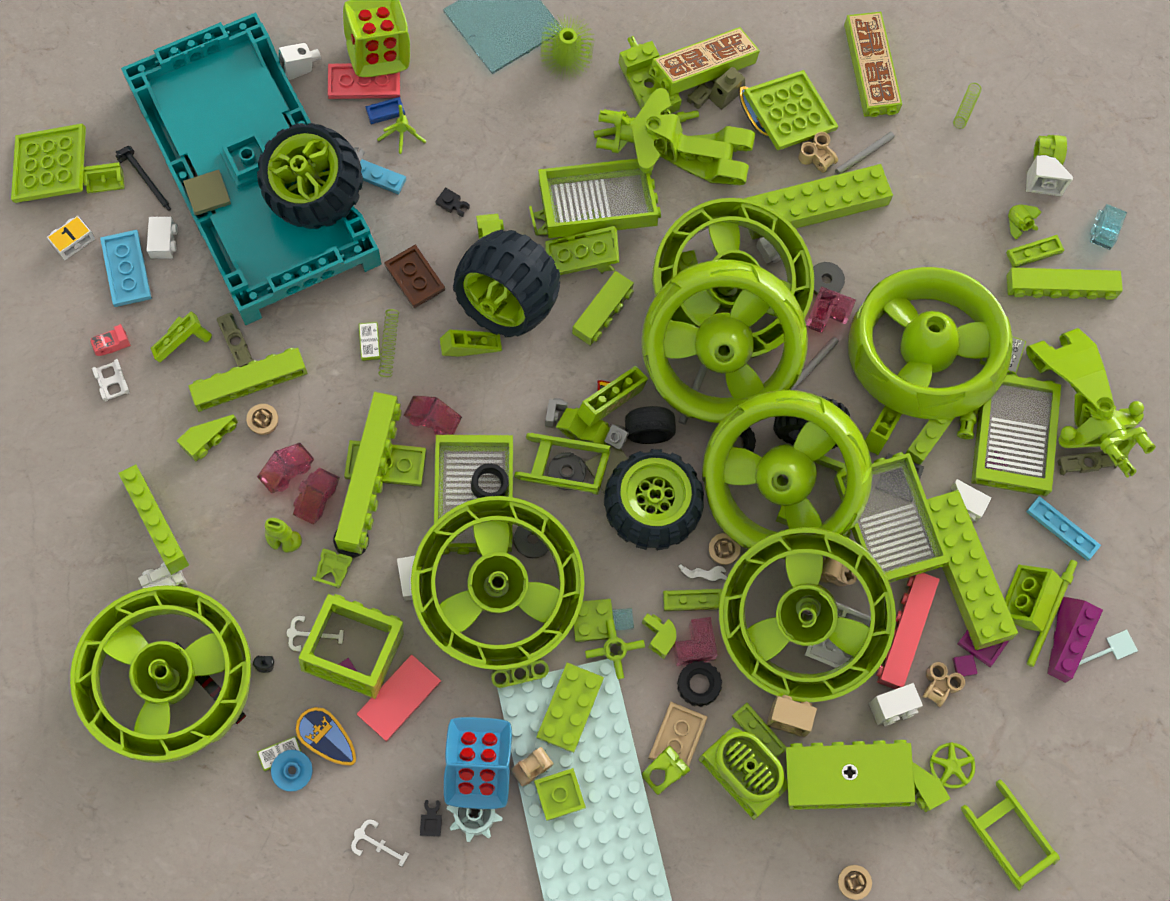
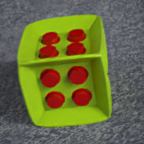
(376, 37)

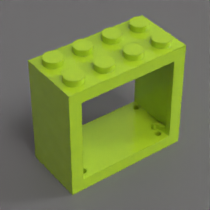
(340, 675)

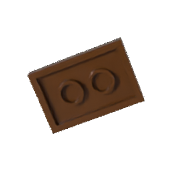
(414, 276)

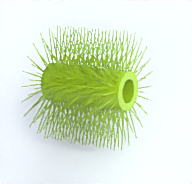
(567, 48)

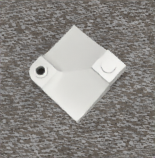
(827, 651)

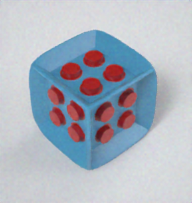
(477, 763)

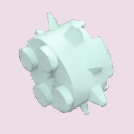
(473, 826)

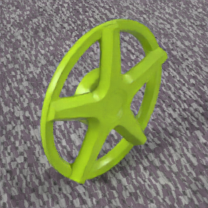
(953, 765)

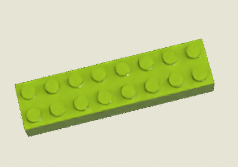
(829, 197)
(368, 472)
(971, 574)

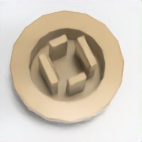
(262, 419)
(723, 549)
(854, 882)

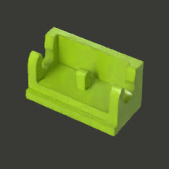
(103, 177)

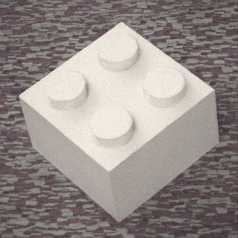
(895, 704)

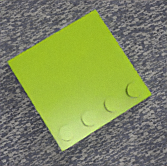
(790, 109)
(48, 163)

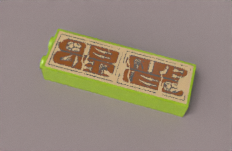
(704, 61)
(873, 64)

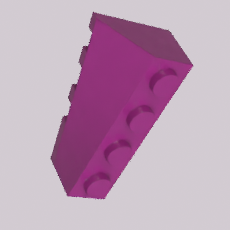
(1073, 632)

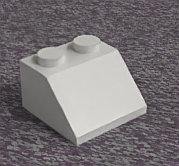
(1047, 176)

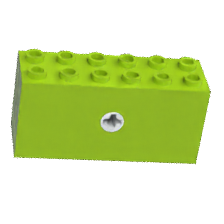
(879, 775)

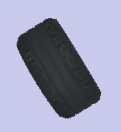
(650, 425)

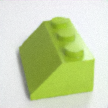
(1032, 596)

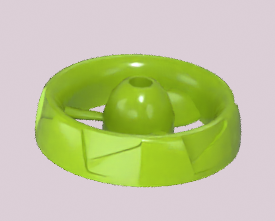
(723, 220)
(677, 339)
(931, 343)
(738, 466)
(540, 601)
(762, 641)
(161, 673)

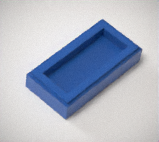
(384, 110)

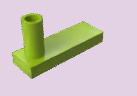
(178, 334)

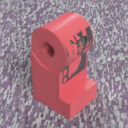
(110, 341)

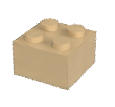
(791, 716)

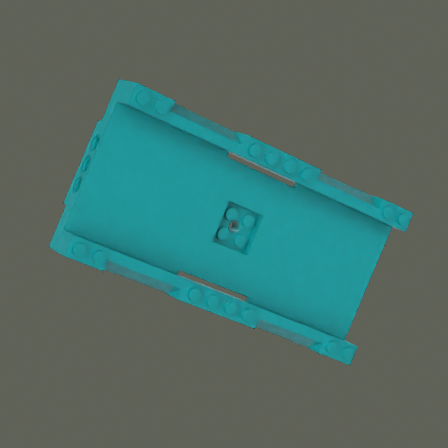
(221, 101)

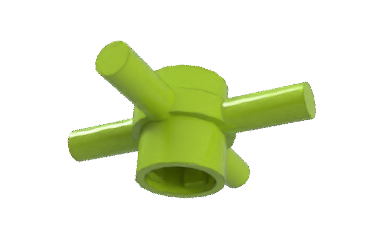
(605, 650)

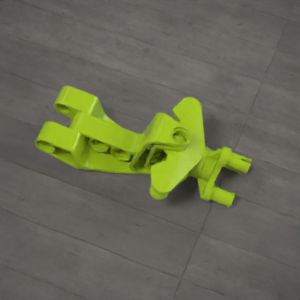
(661, 136)
(1094, 407)

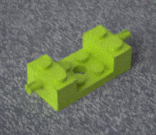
(636, 68)

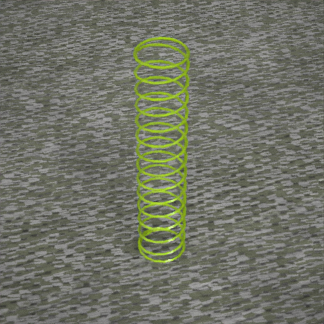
(956, 117)
(388, 342)

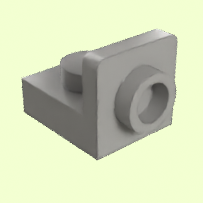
(552, 413)
(617, 436)

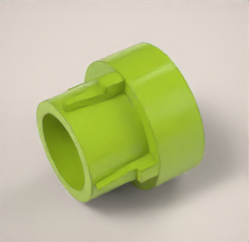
(1052, 146)

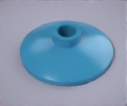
(281, 775)

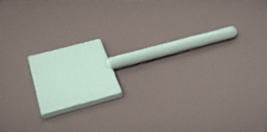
(1120, 644)

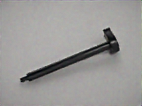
(127, 153)

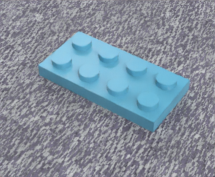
(125, 268)

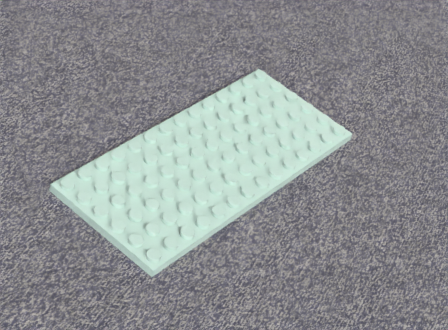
(612, 843)

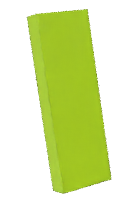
(1035, 251)
(692, 599)
(753, 724)

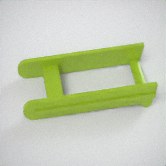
(542, 457)
(995, 813)

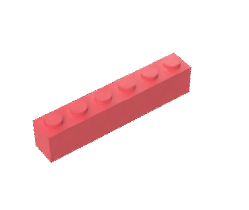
(908, 630)

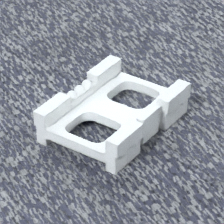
(105, 382)

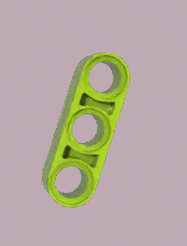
(528, 676)

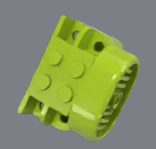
(752, 787)

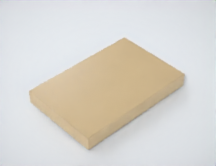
(681, 731)

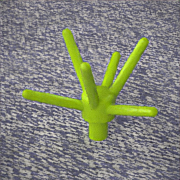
(401, 126)

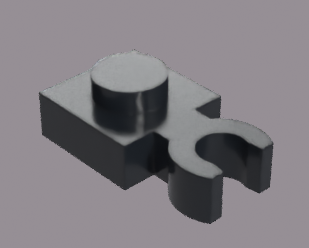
(451, 201)
(431, 823)

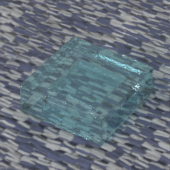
(623, 619)

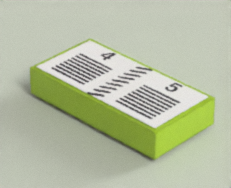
(369, 341)
(270, 753)

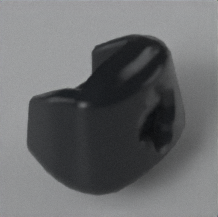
(263, 663)

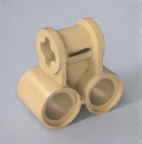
(820, 155)
(836, 573)
(940, 686)
(534, 765)

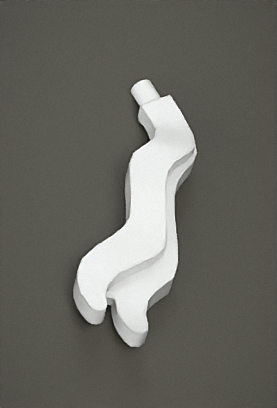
(711, 575)

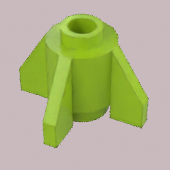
(1022, 218)

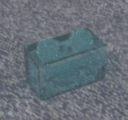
(1108, 226)

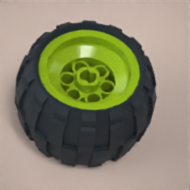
(662, 475)

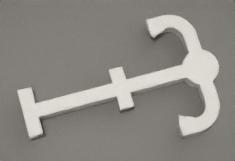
(292, 633)
(360, 834)

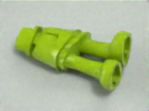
(279, 532)

